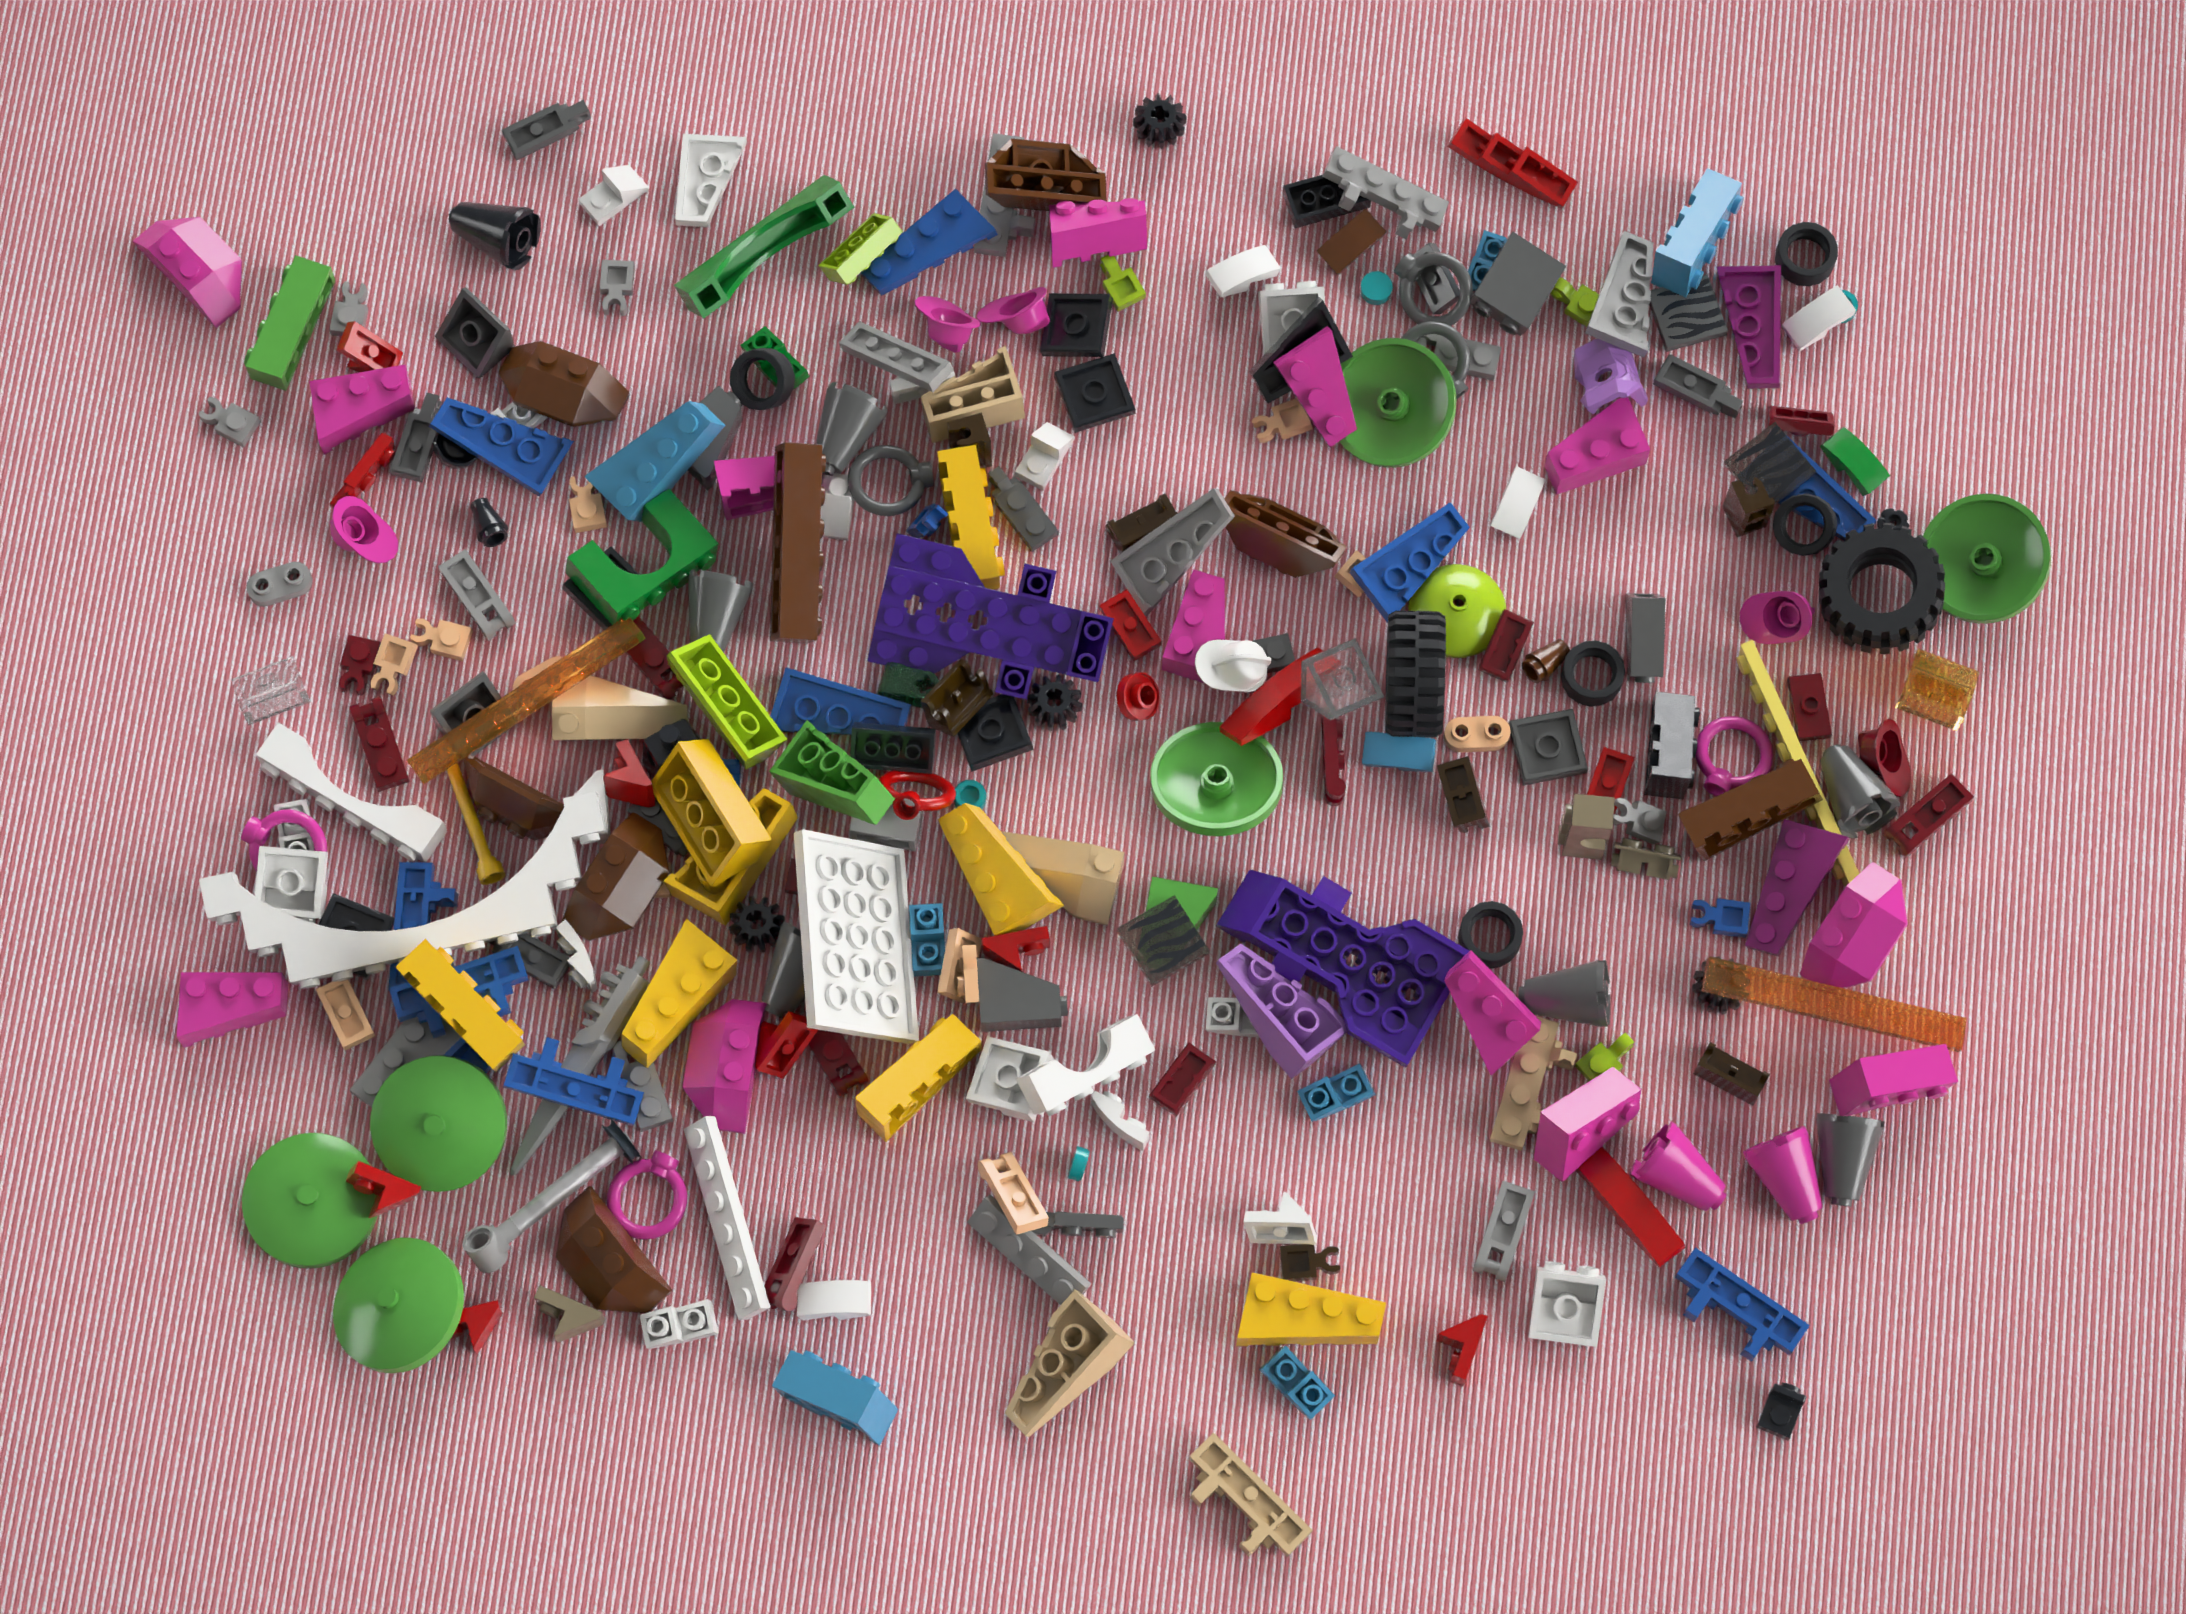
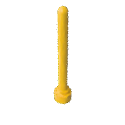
(489, 869)

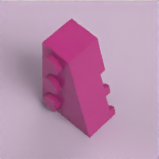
(1096, 228)
(358, 402)
(1598, 449)
(746, 485)
(1197, 622)
(227, 1001)
(1893, 1079)
(1584, 1122)

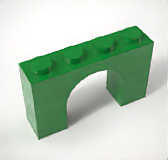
(625, 594)

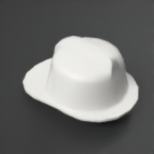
(1232, 665)

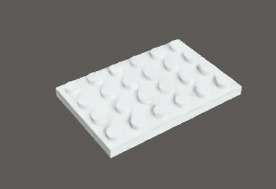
(855, 937)

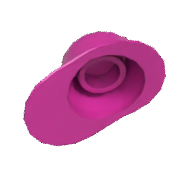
(1018, 312)
(946, 322)
(362, 530)
(1776, 617)

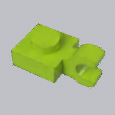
(1121, 285)
(1580, 302)
(1601, 1059)

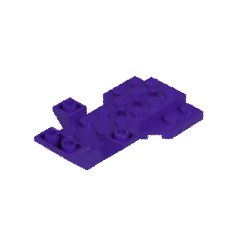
(1018, 630)
(1312, 936)

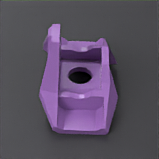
(1600, 357)

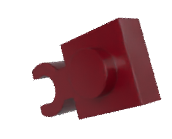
(358, 660)

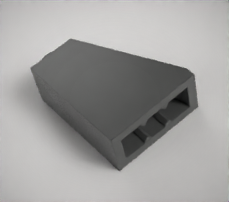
(727, 409)
(1645, 636)
(1017, 999)

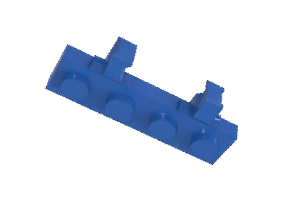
(416, 901)
(493, 975)
(599, 1096)
(1717, 1286)

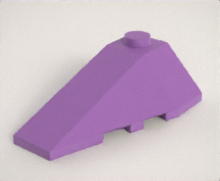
(1286, 1018)

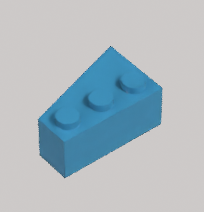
(836, 1394)

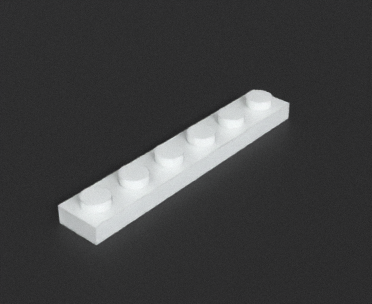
(726, 1218)

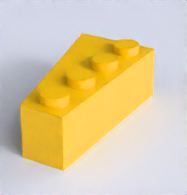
(970, 511)
(997, 874)
(720, 901)
(681, 988)
(460, 1005)
(917, 1076)
(1305, 1314)

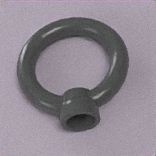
(1409, 271)
(1458, 342)
(920, 477)

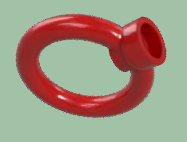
(908, 812)

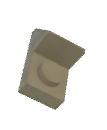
(576, 1316)

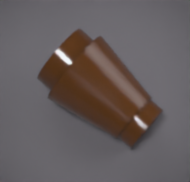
(1544, 661)

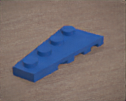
(937, 235)
(511, 448)
(1848, 511)
(1405, 563)
(831, 705)

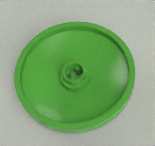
(1399, 402)
(1991, 557)
(1214, 783)
(438, 1123)
(303, 1206)
(398, 1305)

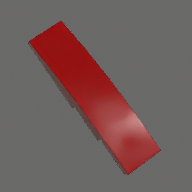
(1513, 165)
(1267, 705)
(1630, 1207)

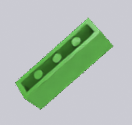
(289, 322)

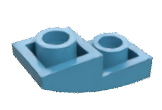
(1484, 256)
(1399, 752)
(927, 938)
(1336, 1093)
(1297, 1382)

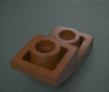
(1351, 241)

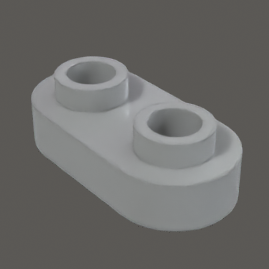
(279, 585)

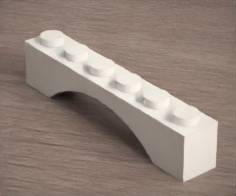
(407, 827)

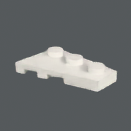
(704, 175)

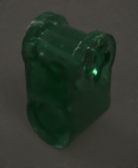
(906, 683)

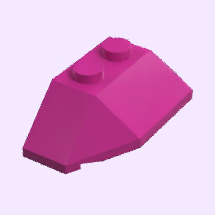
(196, 264)
(1858, 930)
(723, 1063)

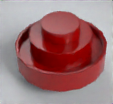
(1138, 696)

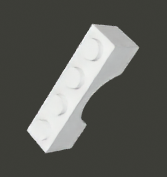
(1118, 1046)

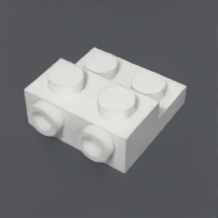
(1282, 307)
(293, 881)
(996, 1074)
(1567, 1304)

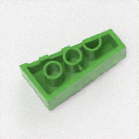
(829, 777)

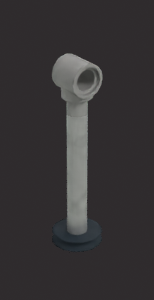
(490, 1245)

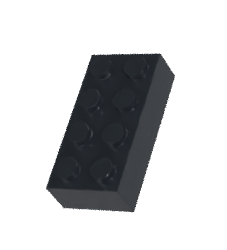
(1317, 201)
(893, 747)

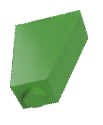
(1194, 898)

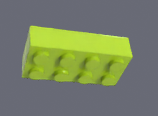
(860, 249)

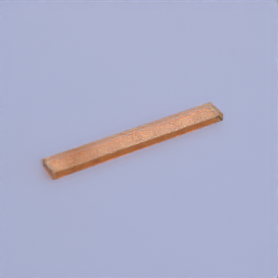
(525, 699)
(1833, 1004)

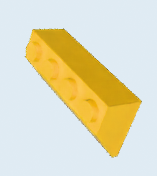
(709, 811)

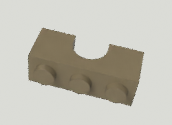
(1586, 826)

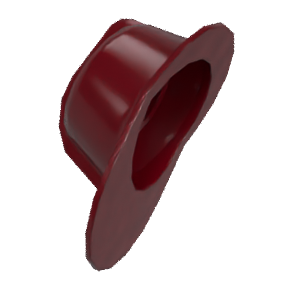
(1885, 755)

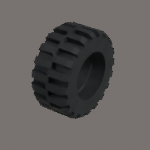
(1889, 548)
(1415, 673)

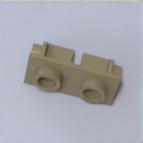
(1658, 859)

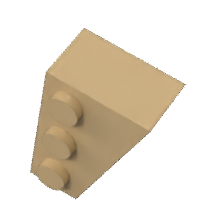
(986, 388)

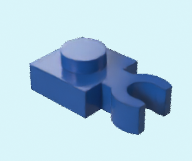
(927, 521)
(1727, 917)

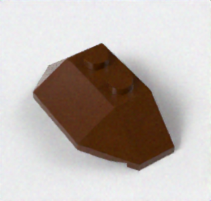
(1042, 174)
(561, 385)
(1281, 536)
(511, 801)
(619, 880)
(606, 1259)

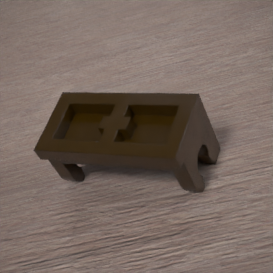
(971, 431)
(1745, 510)
(1140, 523)
(956, 698)
(1463, 794)
(1731, 1074)

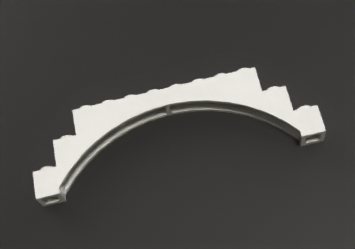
(514, 909)

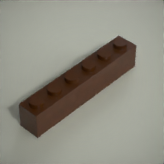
(797, 543)

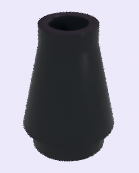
(489, 525)

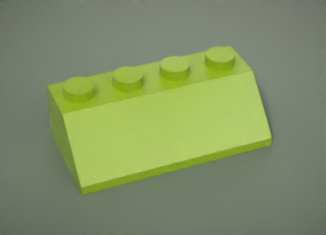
(726, 701)

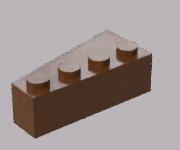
(1749, 808)

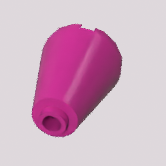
(1679, 1170)
(1788, 1173)

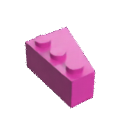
(1319, 385)
(1490, 1011)

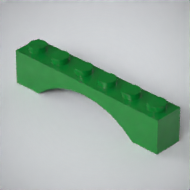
(721, 275)

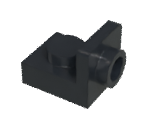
(1781, 1410)

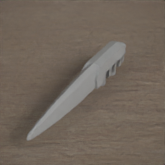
(589, 1046)

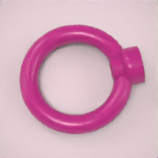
(1719, 779)
(258, 831)
(659, 1165)

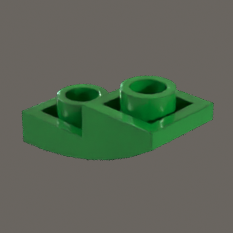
(766, 339)
(1853, 456)

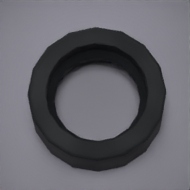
(1812, 232)
(784, 372)
(1790, 504)
(1598, 650)
(1496, 910)

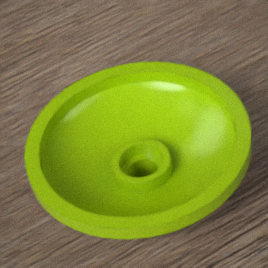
(1471, 624)

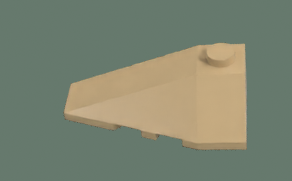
(611, 712)
(1075, 872)
(1073, 1356)

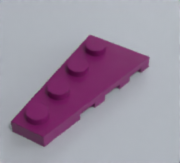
(1754, 313)
(1794, 875)

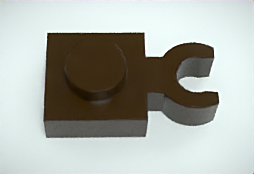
(1302, 1262)

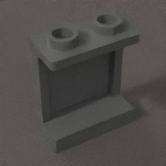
(1516, 284)

